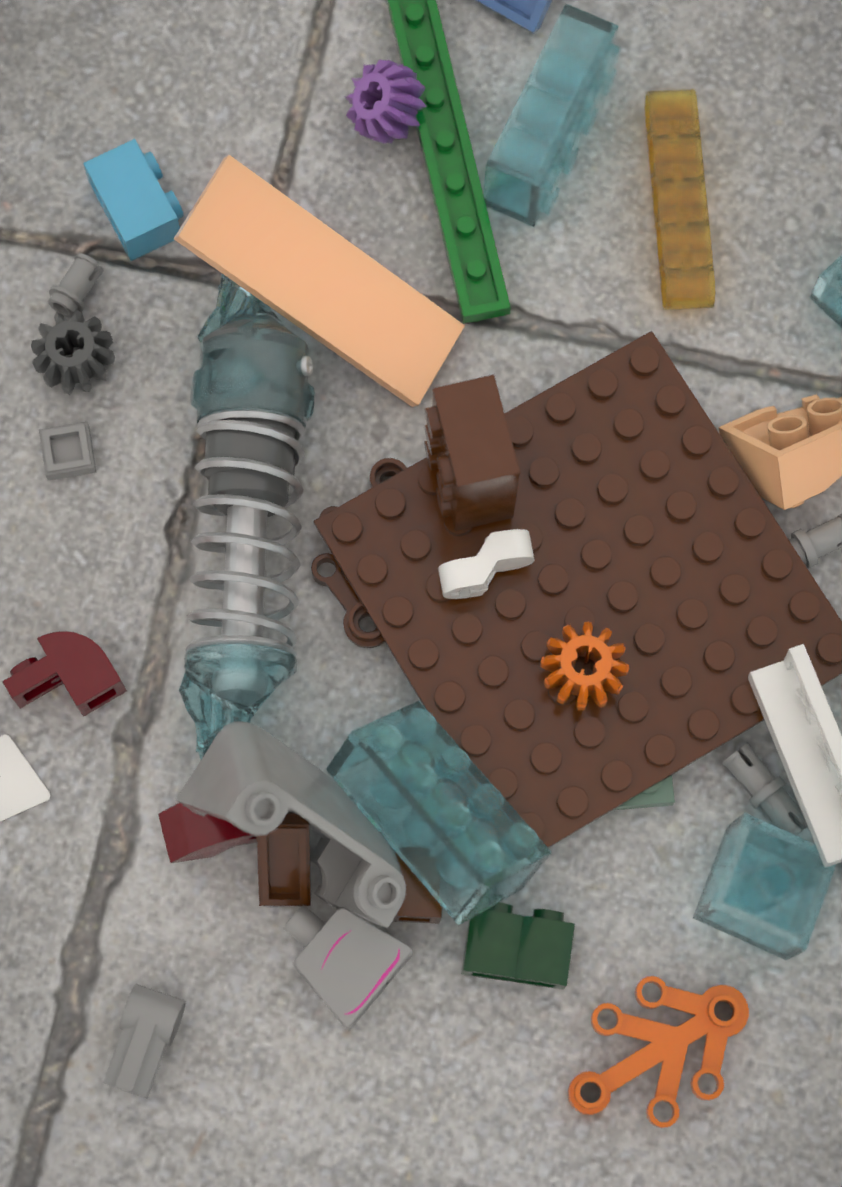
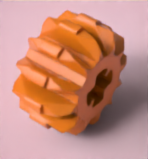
(590, 647)

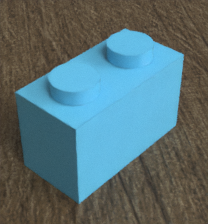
(133, 198)

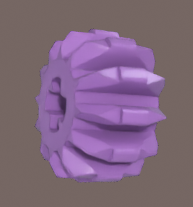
(385, 101)

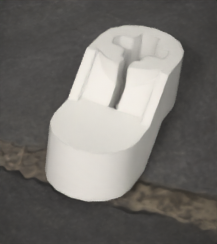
(499, 553)

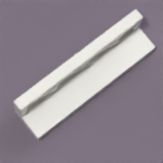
(806, 744)

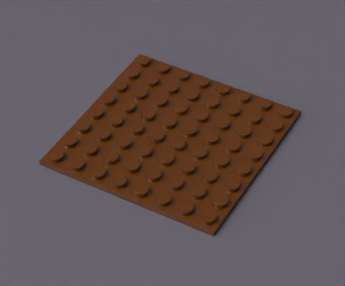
(630, 528)

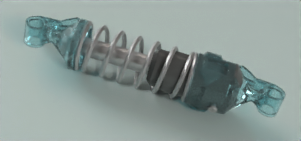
(251, 413)

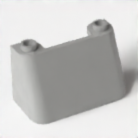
(259, 780)

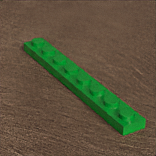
(450, 163)

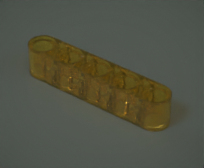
(679, 199)

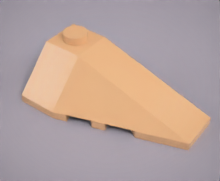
(789, 452)

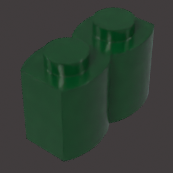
(519, 947)

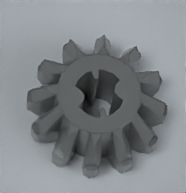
(61, 340)

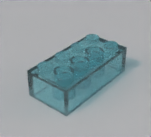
(551, 116)
(438, 811)

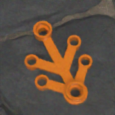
(666, 1046)

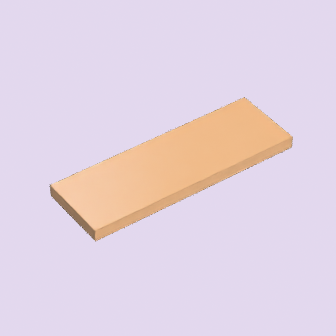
(319, 281)

